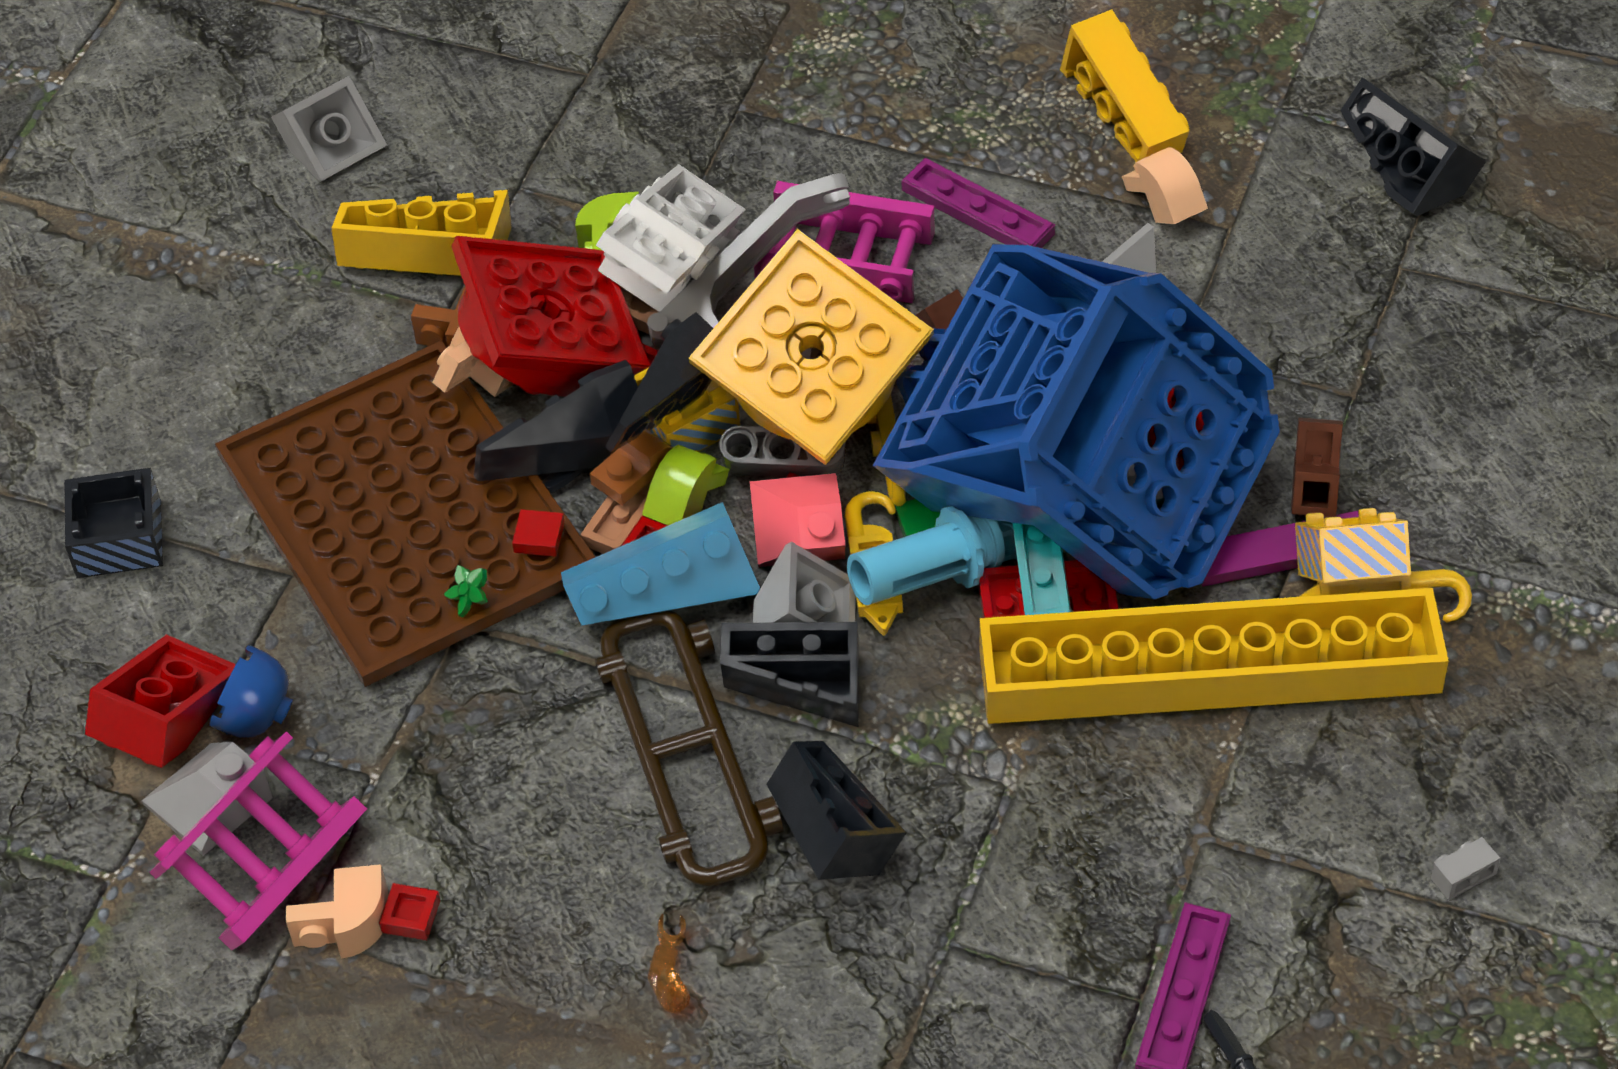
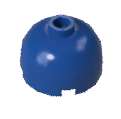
(253, 696)

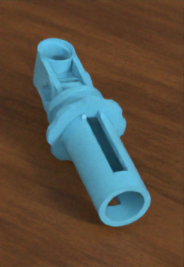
(953, 549)

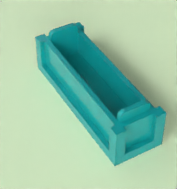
(1040, 572)

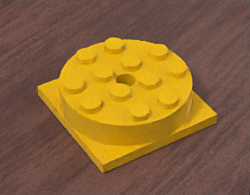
(800, 304)

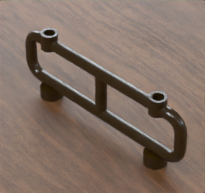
(757, 818)

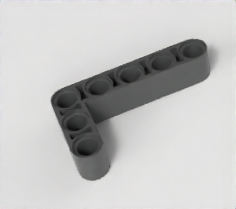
(762, 443)

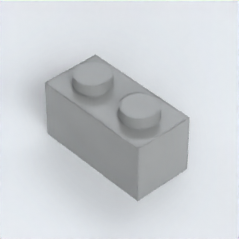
(1465, 868)

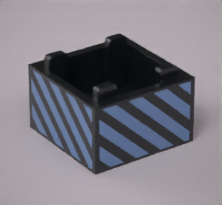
(113, 523)

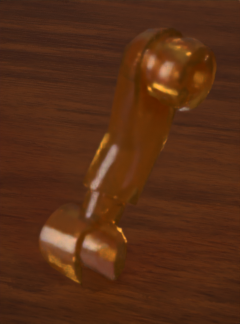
(662, 974)

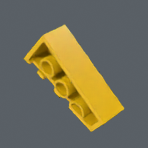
(1122, 86)
(416, 233)

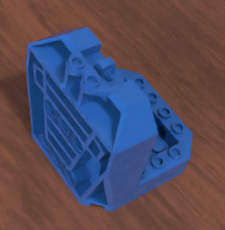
(1051, 398)

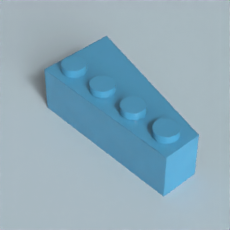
(664, 571)

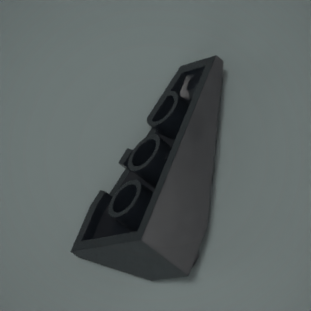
(1413, 156)
(668, 383)
(565, 434)

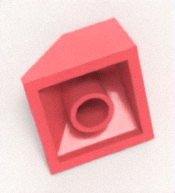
(799, 512)

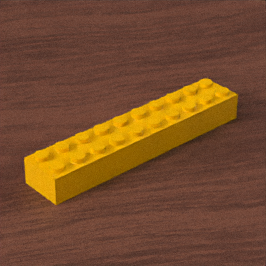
(1212, 655)

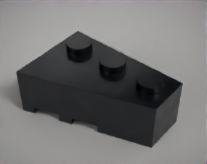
(795, 665)
(833, 813)

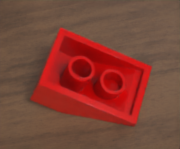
(157, 700)

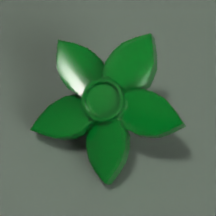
(468, 588)

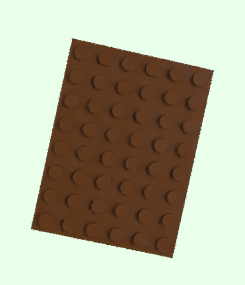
(382, 504)

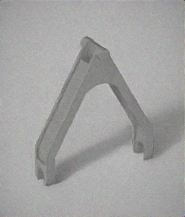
(736, 260)

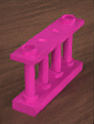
(870, 218)
(271, 883)

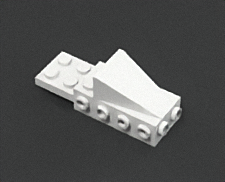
(667, 239)

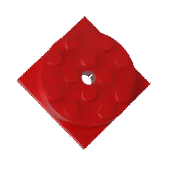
(543, 313)

